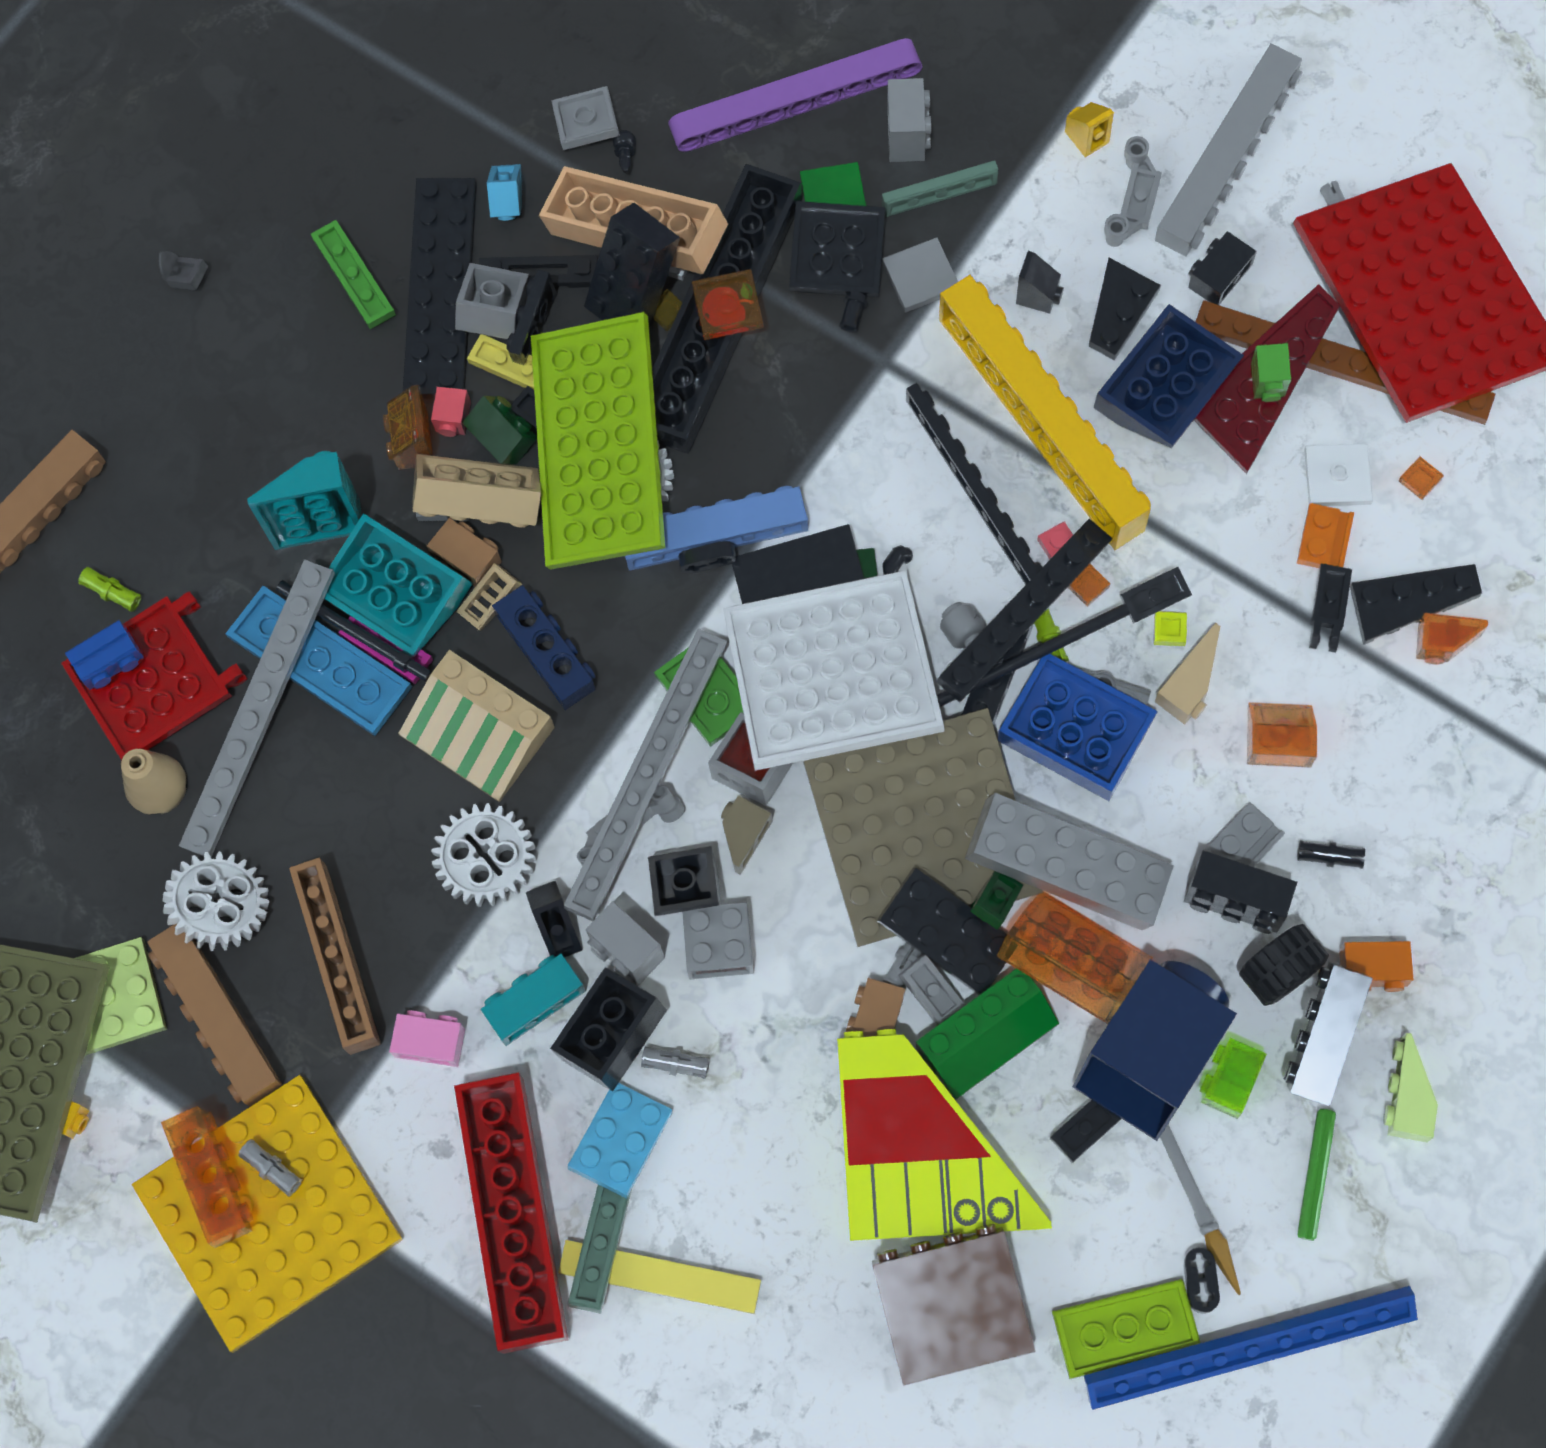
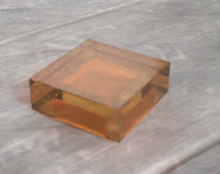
(1421, 478)
(1089, 585)

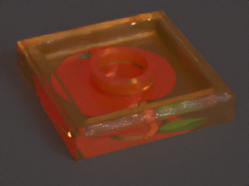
(727, 304)

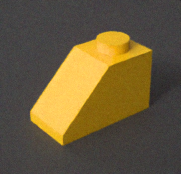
(1089, 127)

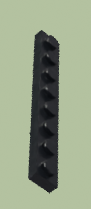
(969, 479)
(1023, 610)

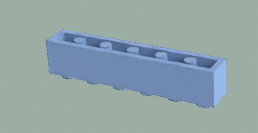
(739, 521)

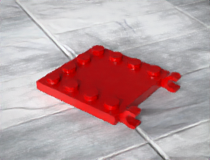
(165, 688)

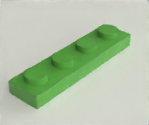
(353, 274)

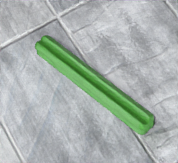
(1316, 1174)

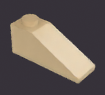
(1188, 686)

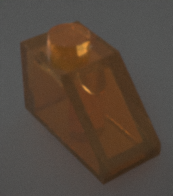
(1446, 636)

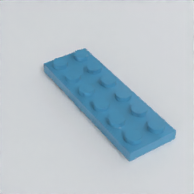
(326, 666)

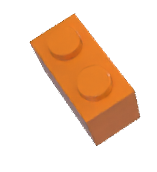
(1383, 961)

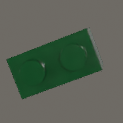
(500, 429)

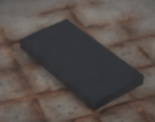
(798, 565)

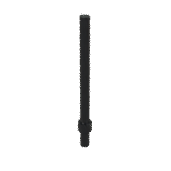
(401, 659)

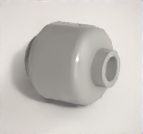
(961, 624)

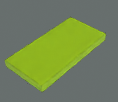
(1125, 1328)

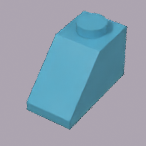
(505, 191)

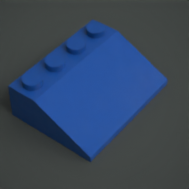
(1076, 726)

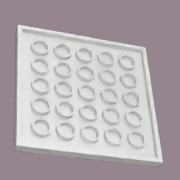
(832, 670)

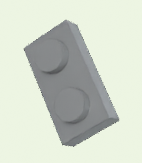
(931, 989)

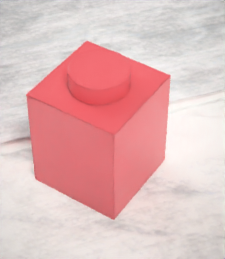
(450, 410)

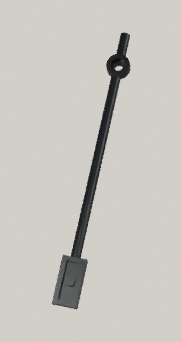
(1137, 603)

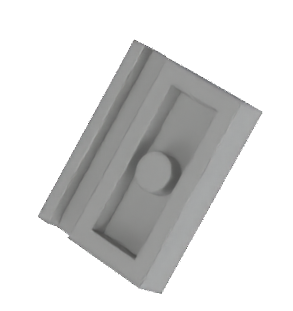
(1246, 837)

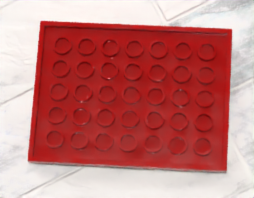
(1427, 291)

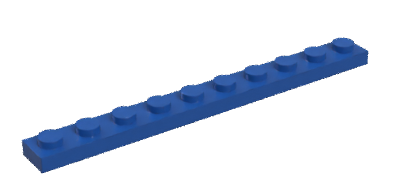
(1251, 1347)

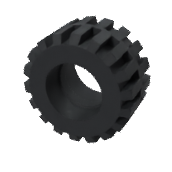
(1283, 964)

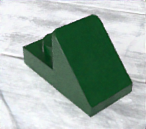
(996, 899)

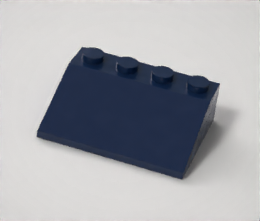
(1167, 378)

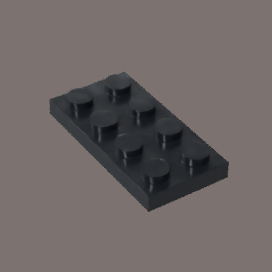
(945, 931)

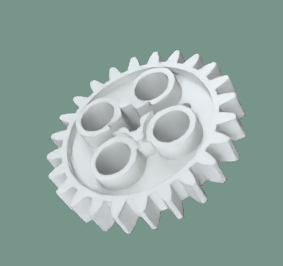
(461, 872)
(206, 925)

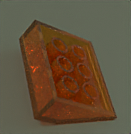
(1073, 956)

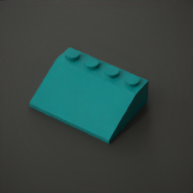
(308, 503)
(393, 586)

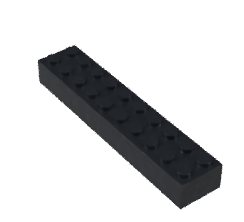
(688, 365)

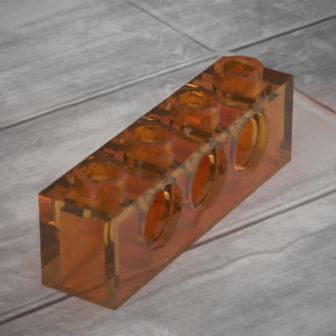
(181, 1133)

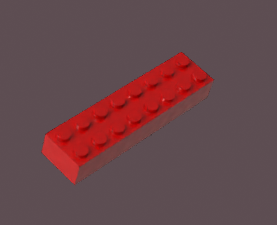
(510, 1213)

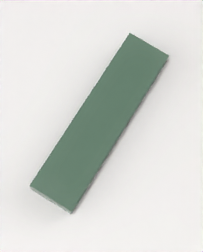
(940, 188)
(598, 1251)

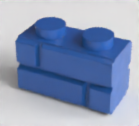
(104, 655)

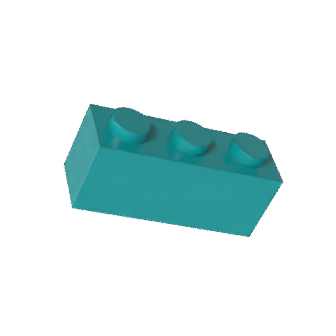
(532, 998)

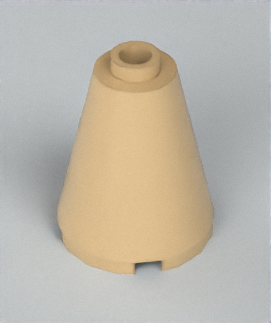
(152, 781)

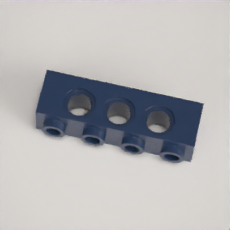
(566, 688)

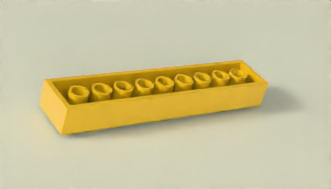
(1043, 411)

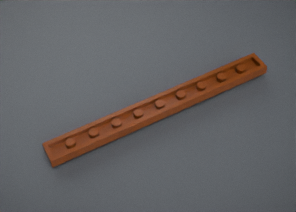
(1328, 358)

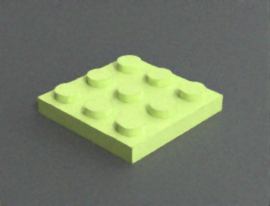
(129, 998)

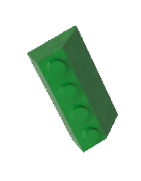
(987, 1033)

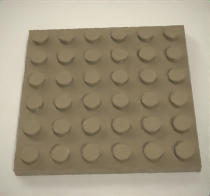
(908, 810)

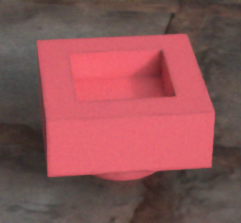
(1054, 539)

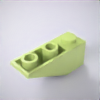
(1413, 1100)

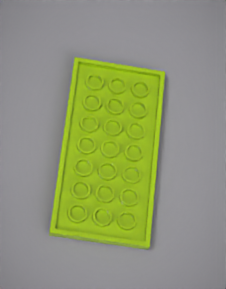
(597, 441)

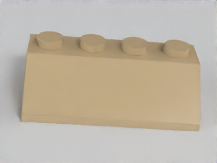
(476, 490)

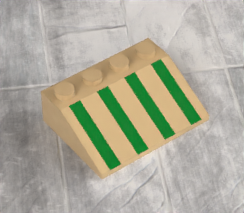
(476, 726)

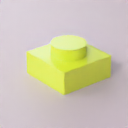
(1170, 628)

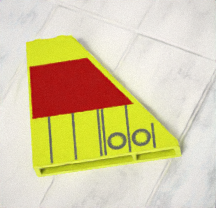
(915, 1153)

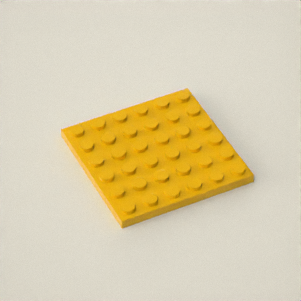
(296, 1241)

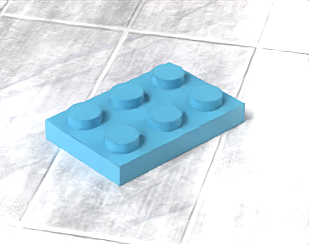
(620, 1140)

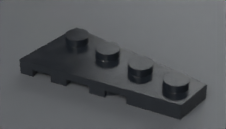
(1400, 600)

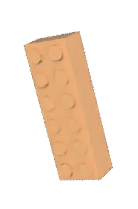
(585, 201)

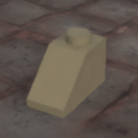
(744, 829)

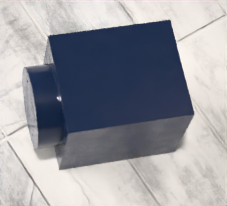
(1156, 1045)

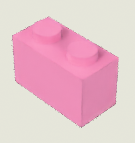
(427, 1038)

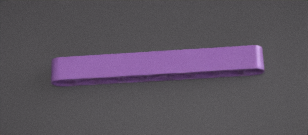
(794, 95)

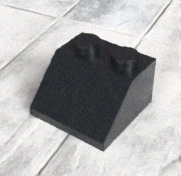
(684, 881)

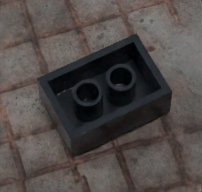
(1240, 892)
(608, 1029)

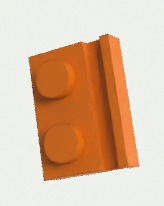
(1325, 536)

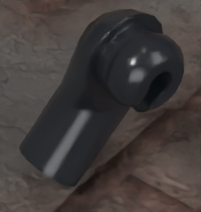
(898, 556)

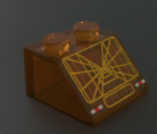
(408, 428)
(1281, 735)

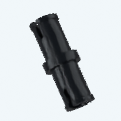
(1331, 854)

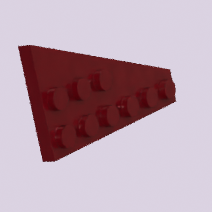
(1232, 414)

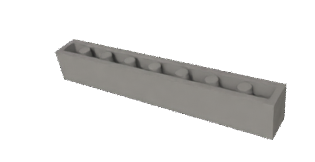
(1228, 150)

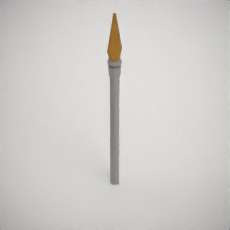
(1214, 1239)

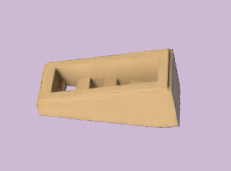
(481, 590)

